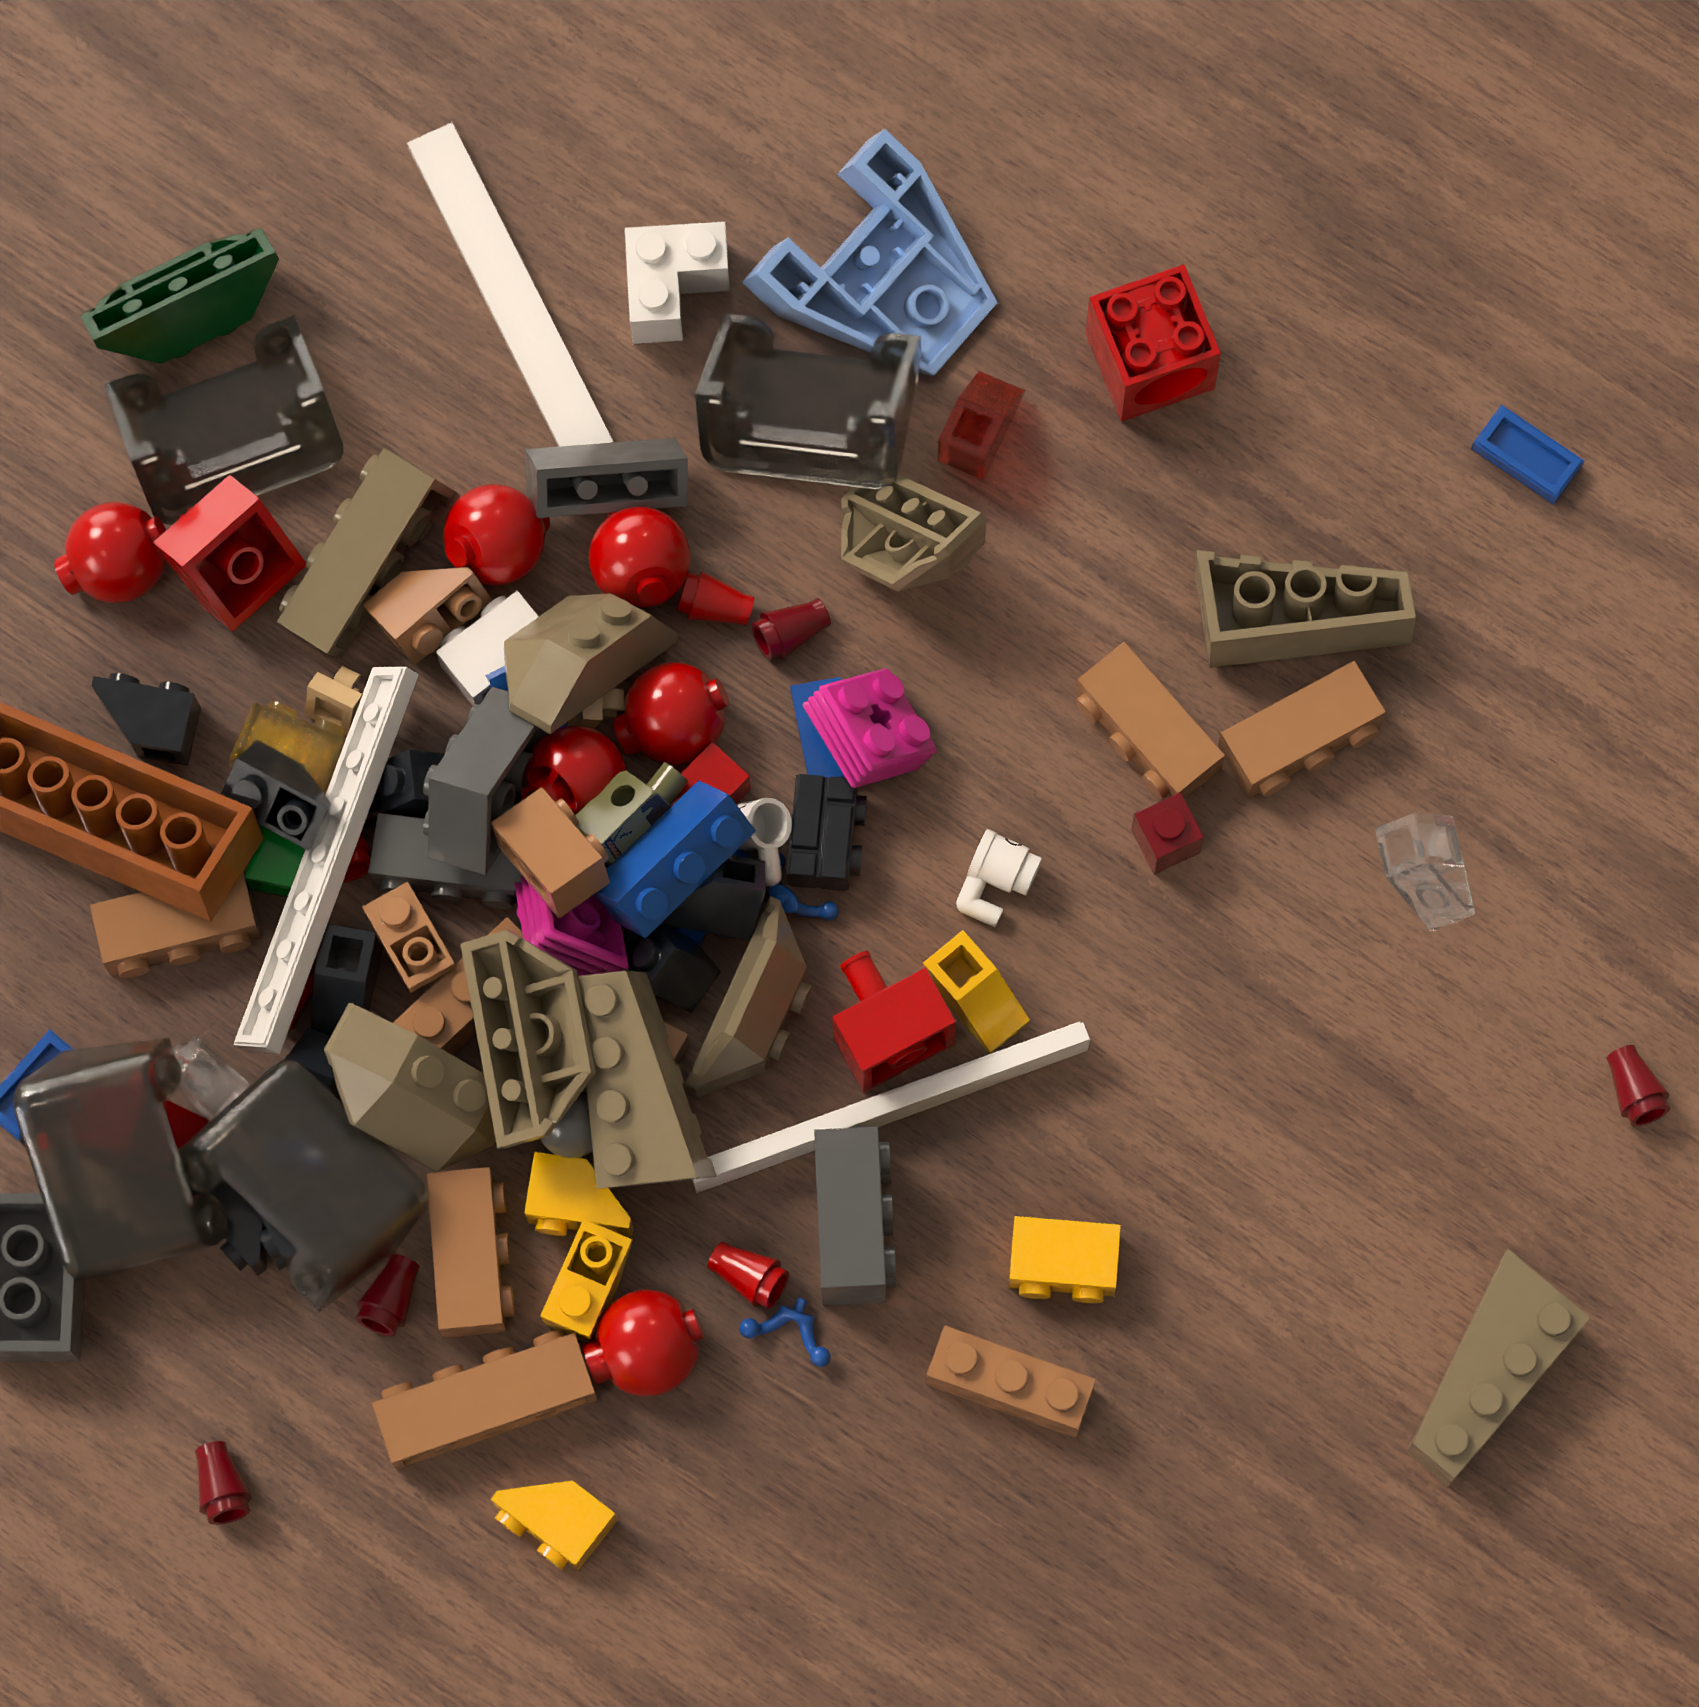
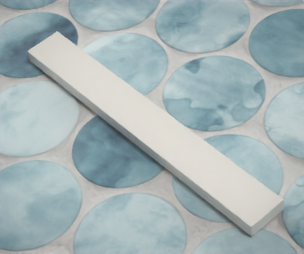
(507, 289)
(327, 861)
(899, 1102)

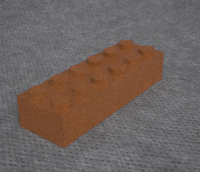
(121, 815)

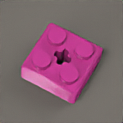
(870, 727)
(582, 938)

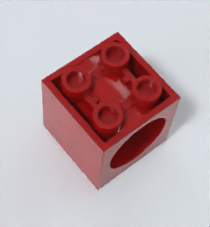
(1152, 342)

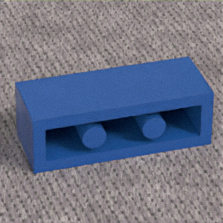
(673, 858)

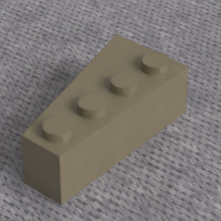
(362, 551)
(1298, 610)
(637, 1095)
(1502, 1355)

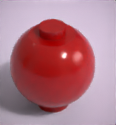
(494, 534)
(112, 553)
(639, 556)
(672, 713)
(572, 765)
(644, 1343)

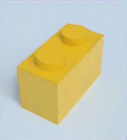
(1064, 1258)

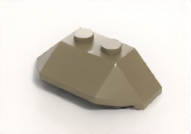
(908, 534)
(578, 656)
(755, 1008)
(527, 1034)
(409, 1091)

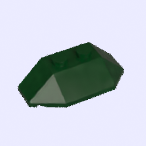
(185, 299)

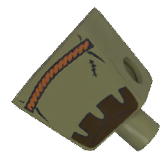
(629, 808)

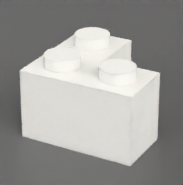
(671, 263)

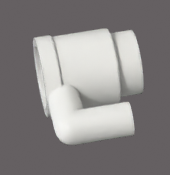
(772, 829)
(1000, 865)

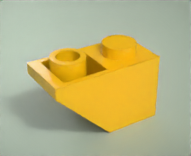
(976, 992)
(565, 1193)
(587, 1281)
(559, 1516)

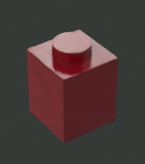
(1167, 833)

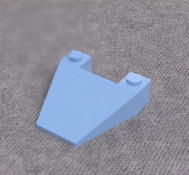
(892, 274)

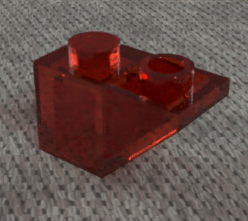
(978, 424)

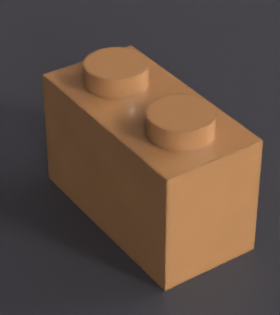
(551, 851)

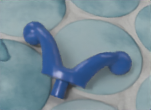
(791, 904)
(819, 1356)

